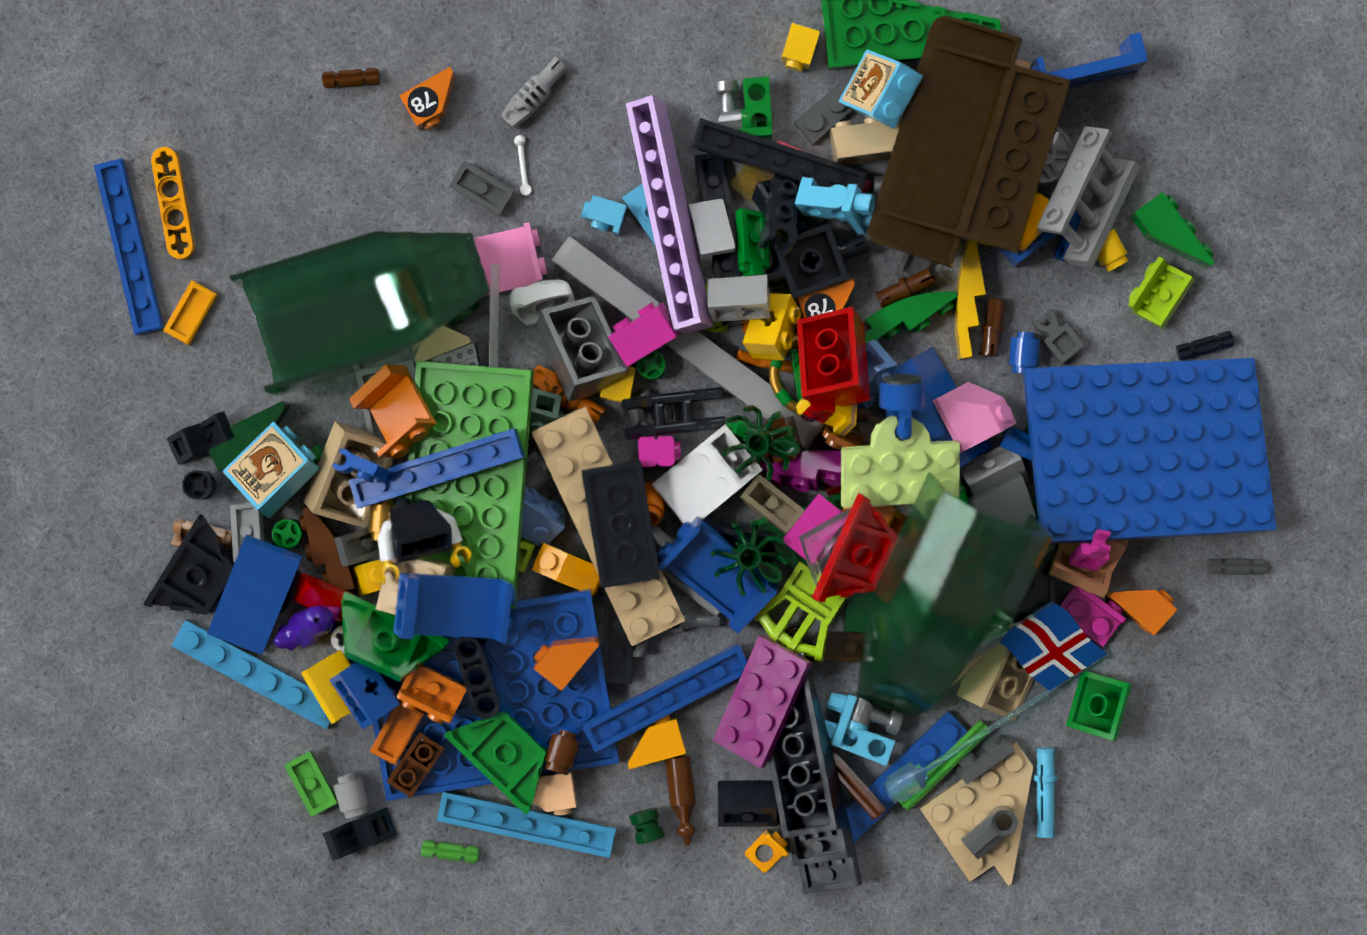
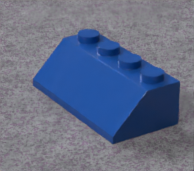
(937, 383)

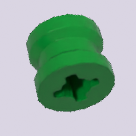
(652, 361)
(282, 532)

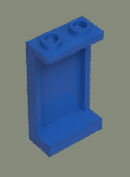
(1131, 60)
(692, 563)

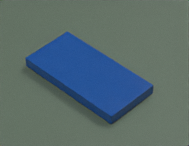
(254, 594)

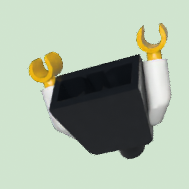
(418, 532)

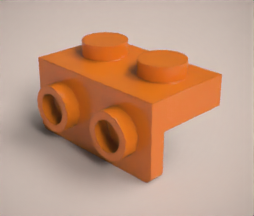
(432, 693)

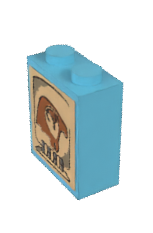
(880, 88)
(272, 469)

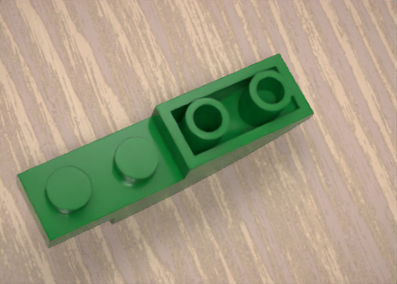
(910, 312)

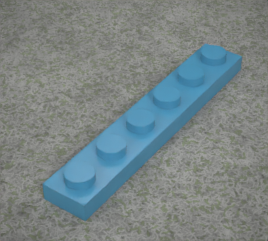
(250, 672)
(534, 826)

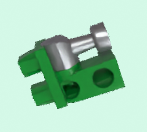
(757, 113)

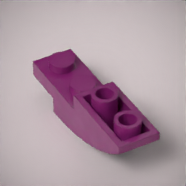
(807, 470)

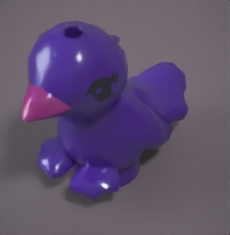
(307, 627)

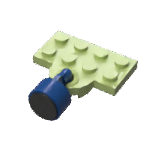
(899, 451)

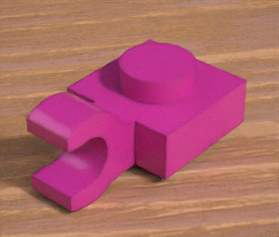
(1092, 554)

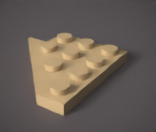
(965, 806)

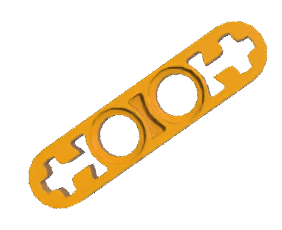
(169, 204)

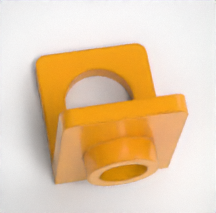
(777, 844)

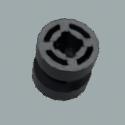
(194, 485)

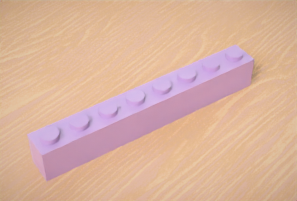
(669, 215)

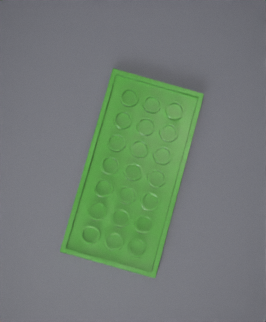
(488, 504)

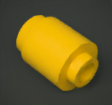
(1112, 253)

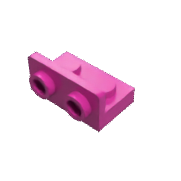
(1093, 615)

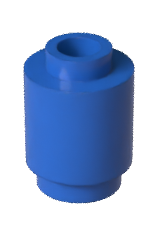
(1024, 352)

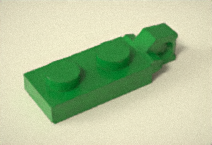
(751, 258)

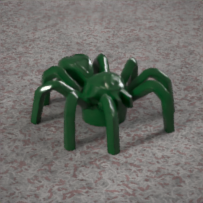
(761, 441)
(749, 557)

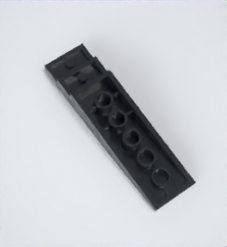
(812, 798)

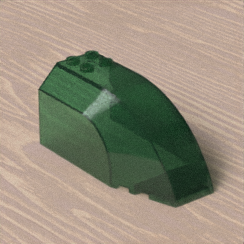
(359, 302)
(944, 598)

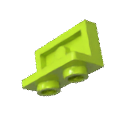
(1159, 293)

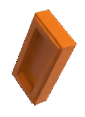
(396, 733)

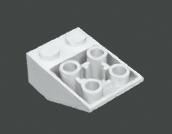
(705, 477)

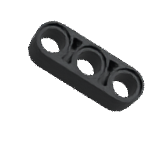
(477, 689)

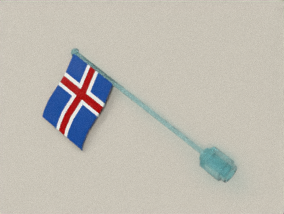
(1049, 650)

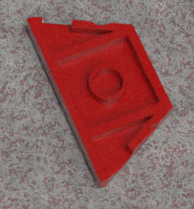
(858, 553)

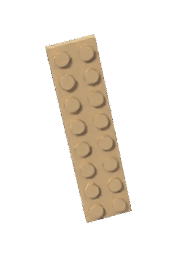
(575, 445)

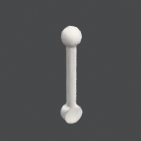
(525, 189)

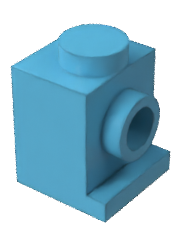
(604, 214)

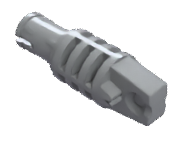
(532, 94)

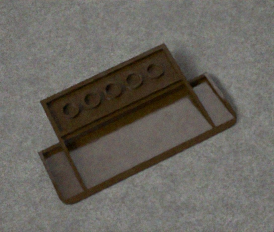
(967, 146)

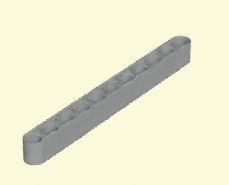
(691, 347)

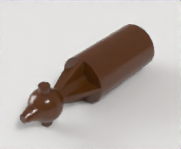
(681, 793)

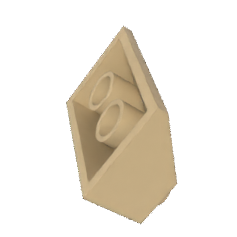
(862, 142)
(329, 489)
(996, 682)

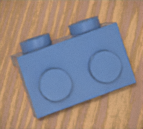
(879, 365)
(541, 518)

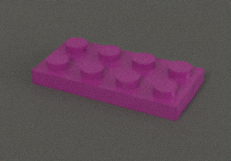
(762, 701)

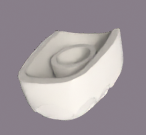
(530, 300)

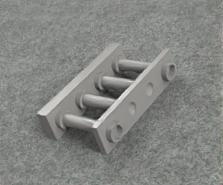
(1104, 204)

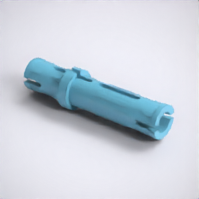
(1045, 792)

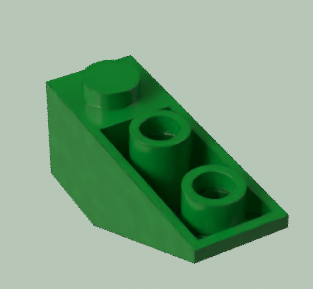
(1165, 227)

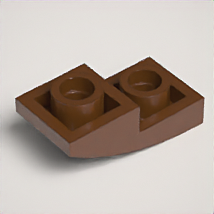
(415, 765)

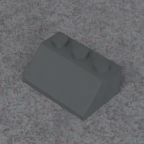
(580, 347)

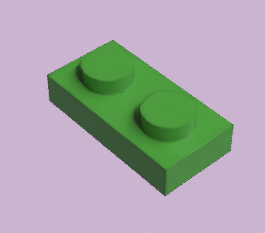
(311, 783)

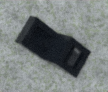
(199, 438)
(359, 833)

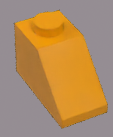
(566, 568)
(658, 743)

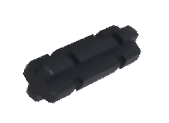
(1205, 345)

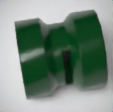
(646, 825)

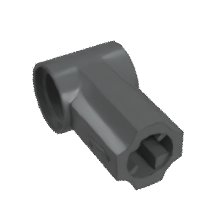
(987, 833)

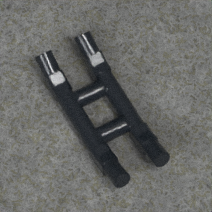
(688, 422)

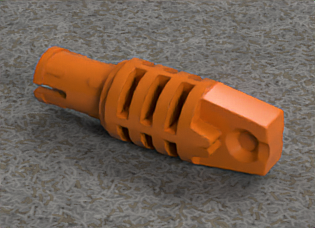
(548, 381)

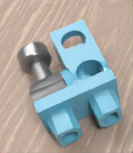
(836, 203)
(853, 723)

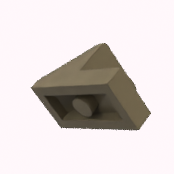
(771, 504)

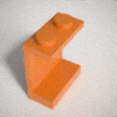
(396, 409)

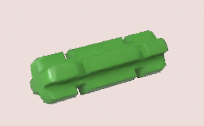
(450, 851)

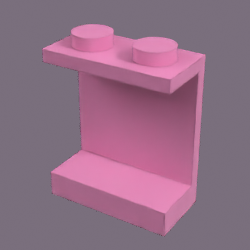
(516, 256)

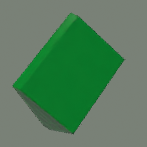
(1099, 705)

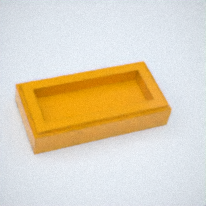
(190, 312)

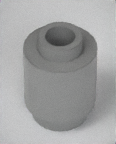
(351, 795)

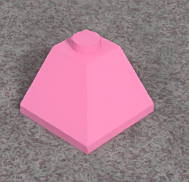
(973, 414)

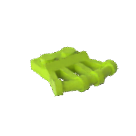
(799, 592)

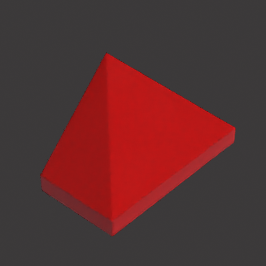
(314, 592)

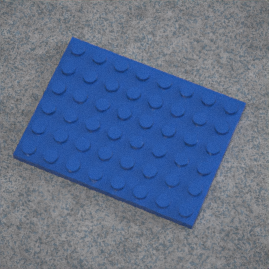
(1149, 450)
(523, 691)

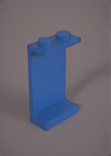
(453, 606)

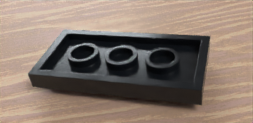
(620, 524)

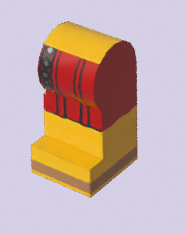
(841, 418)

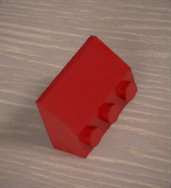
(833, 358)

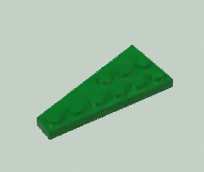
(883, 26)

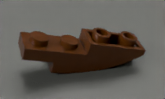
(323, 551)

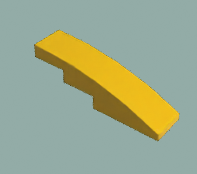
(969, 286)

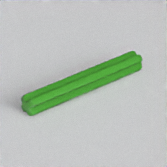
(939, 772)

